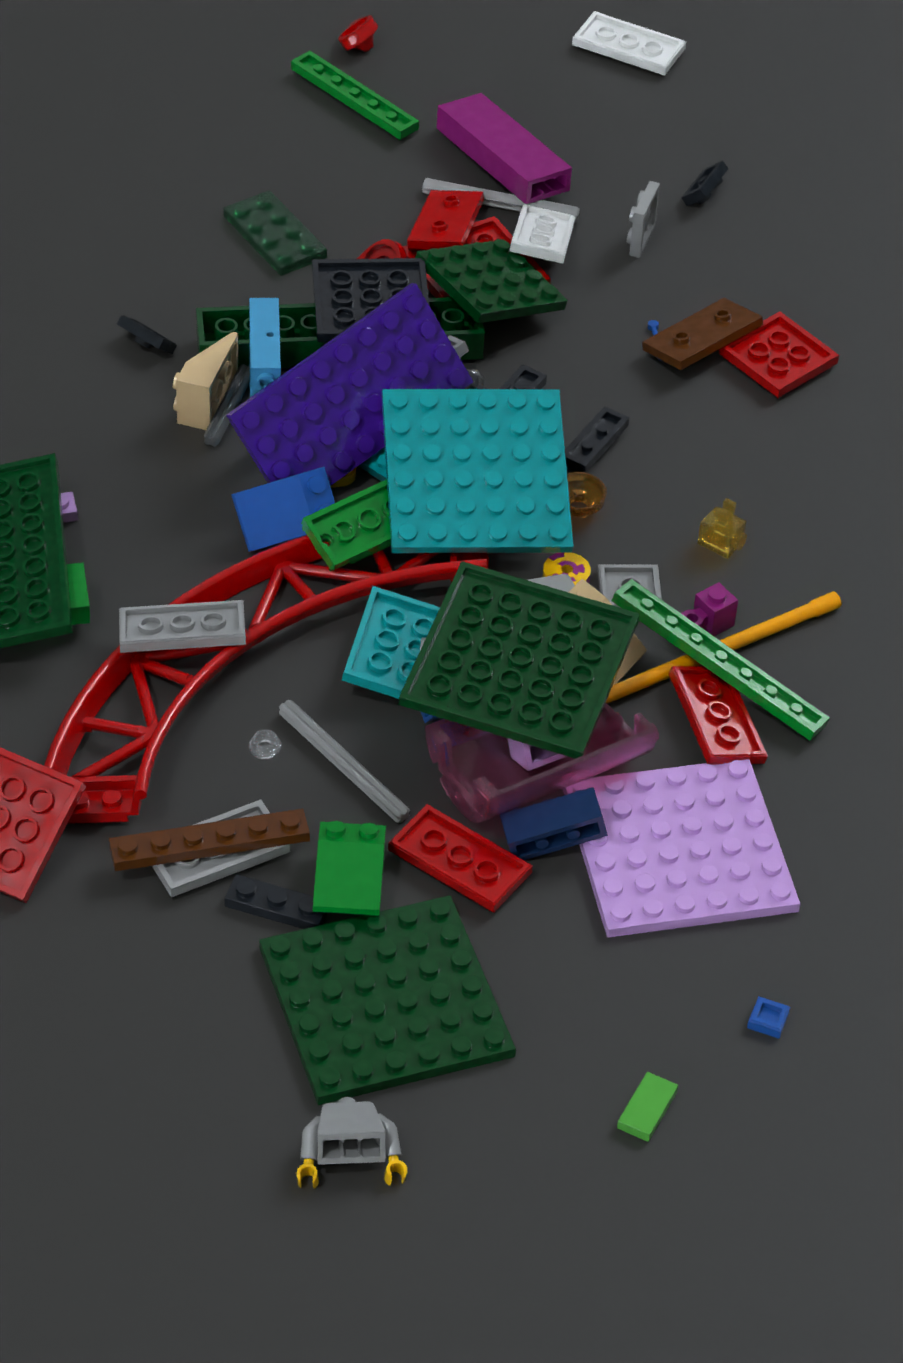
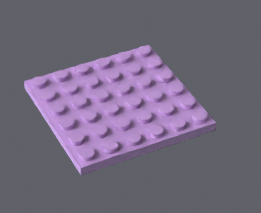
(685, 849)

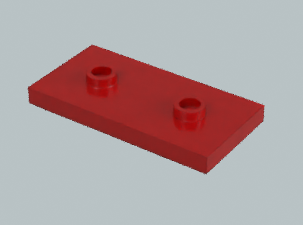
(445, 219)
(717, 716)
(460, 858)

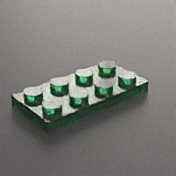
(275, 232)

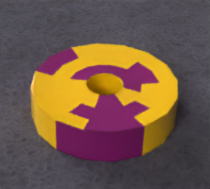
(569, 564)

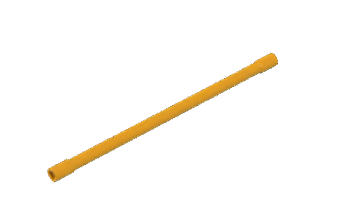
(815, 608)

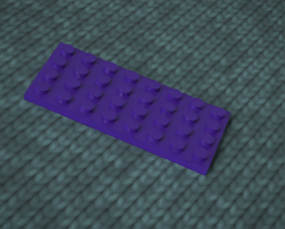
(332, 401)

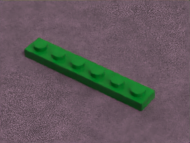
(355, 95)

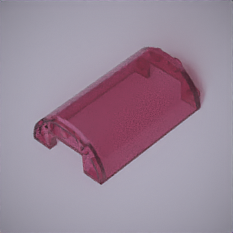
(488, 782)

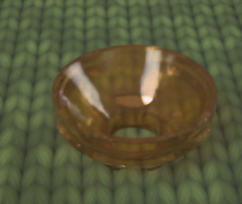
(588, 490)

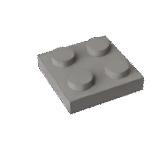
(643, 219)

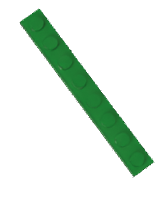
(721, 660)

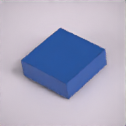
(768, 1017)

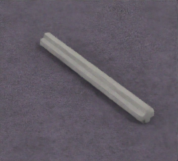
(499, 199)
(344, 761)

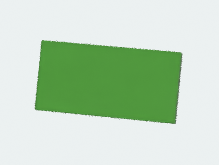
(647, 1106)

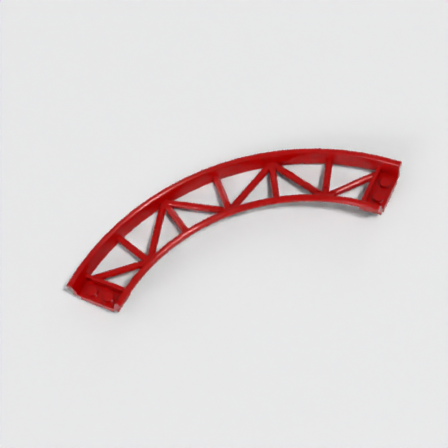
(121, 796)

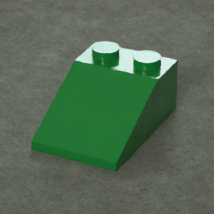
(349, 868)

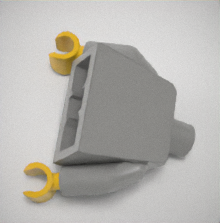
(350, 1134)

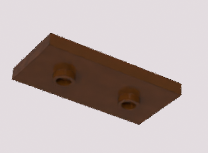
(702, 333)

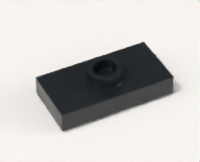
(146, 335)

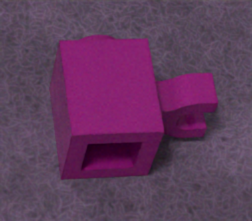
(714, 609)

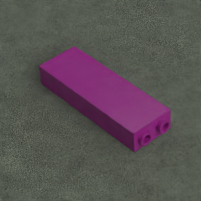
(504, 148)

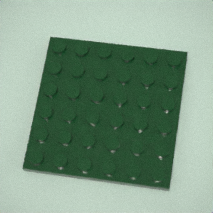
(520, 660)
(385, 999)

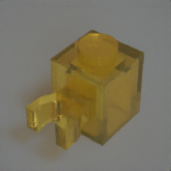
(723, 530)

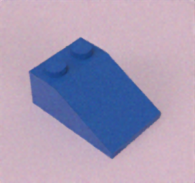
(276, 509)

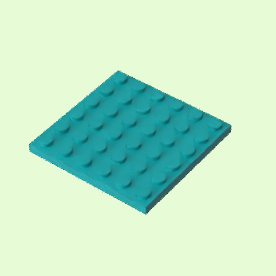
(476, 471)

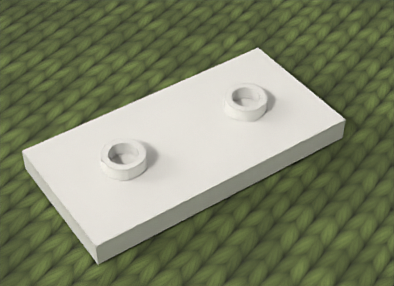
(629, 43)
(542, 233)

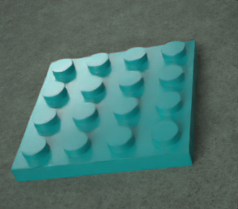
(388, 641)

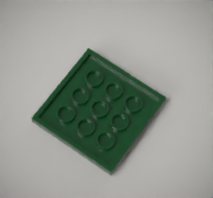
(491, 281)

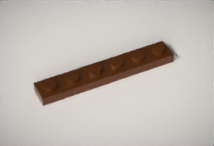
(209, 839)

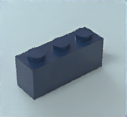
(554, 824)

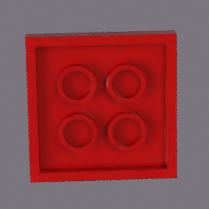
(780, 355)

